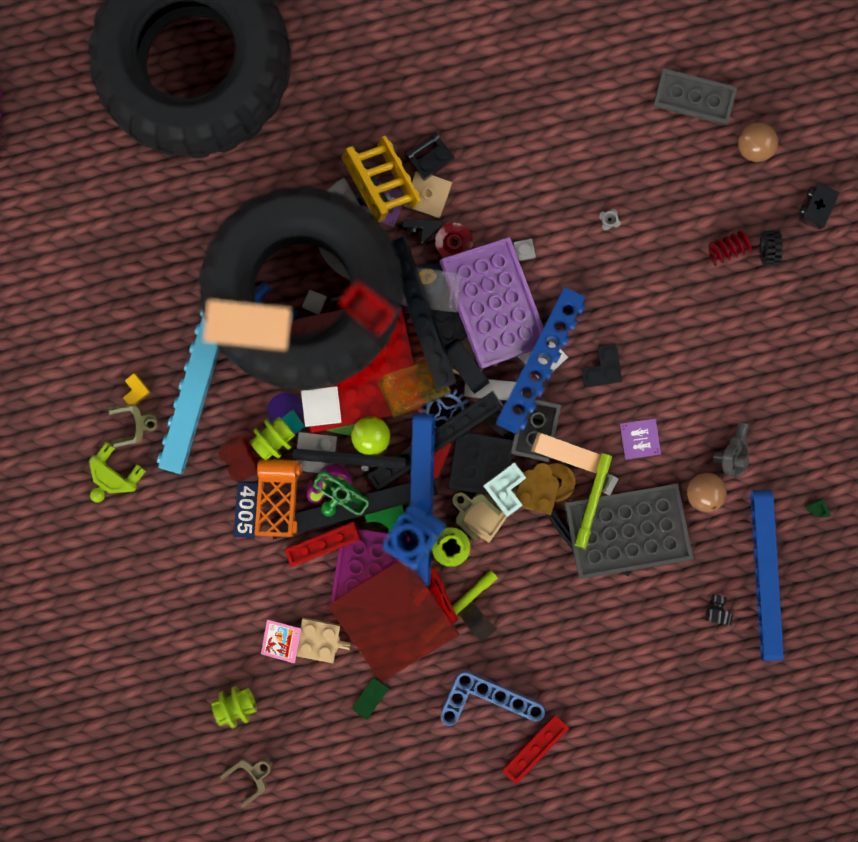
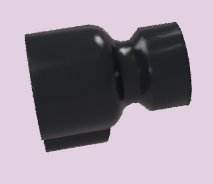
(716, 612)

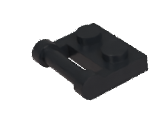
(431, 162)

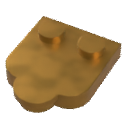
(538, 489)

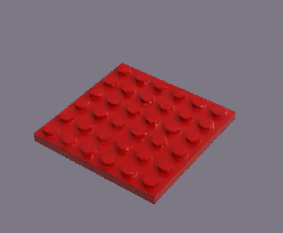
(361, 394)

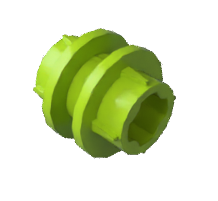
(272, 438)
(459, 556)
(234, 706)

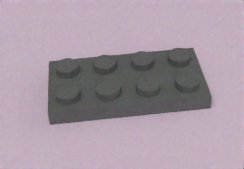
(695, 97)

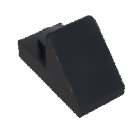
(427, 227)

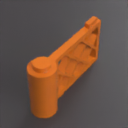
(280, 472)

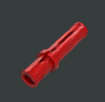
(441, 595)

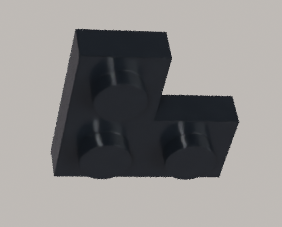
(608, 371)

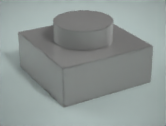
(524, 250)
(609, 484)

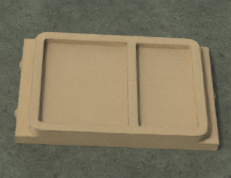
(484, 520)

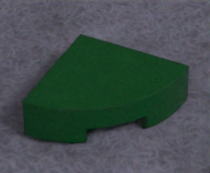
(818, 508)

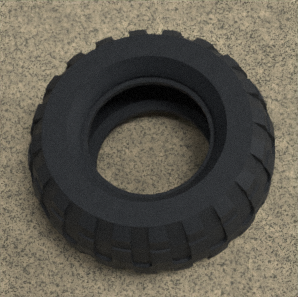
(200, 123)
(316, 219)

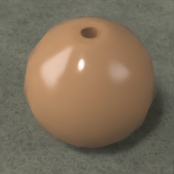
(758, 142)
(706, 492)

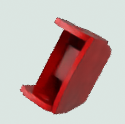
(368, 309)

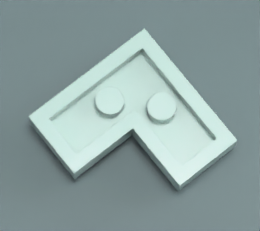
(501, 487)

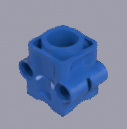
(427, 528)

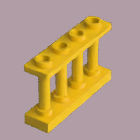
(370, 191)

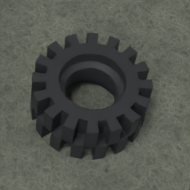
(771, 247)

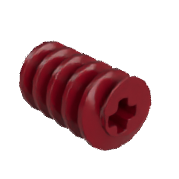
(728, 246)

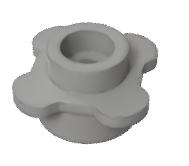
(614, 219)

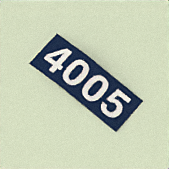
(246, 510)

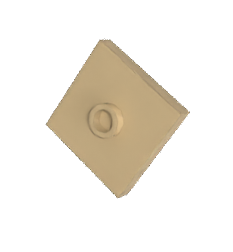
(432, 194)

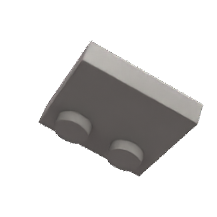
(315, 442)

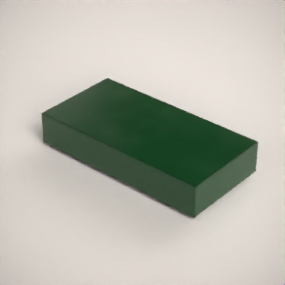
(370, 698)

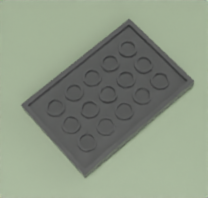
(631, 532)

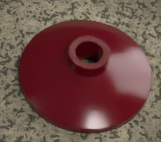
(451, 232)

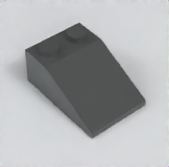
(542, 420)

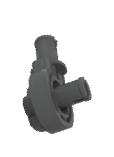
(736, 455)

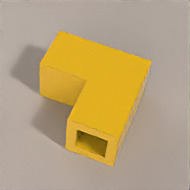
(138, 392)

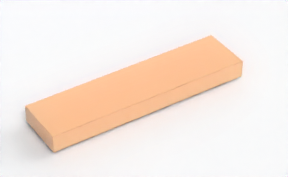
(566, 452)

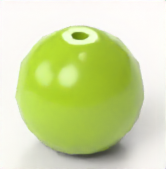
(370, 436)

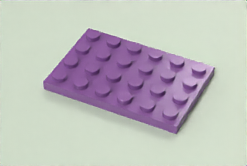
(495, 302)

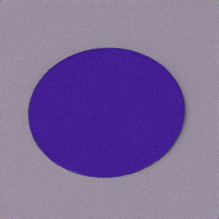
(283, 404)

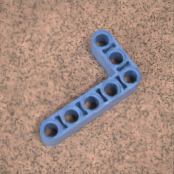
(489, 695)

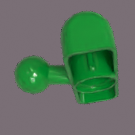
(332, 485)

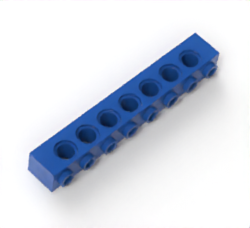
(567, 300)

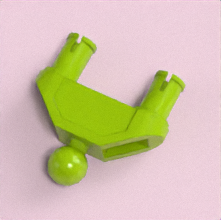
(108, 478)

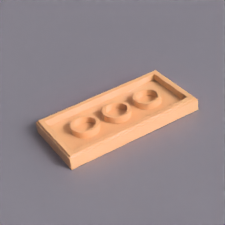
(247, 325)

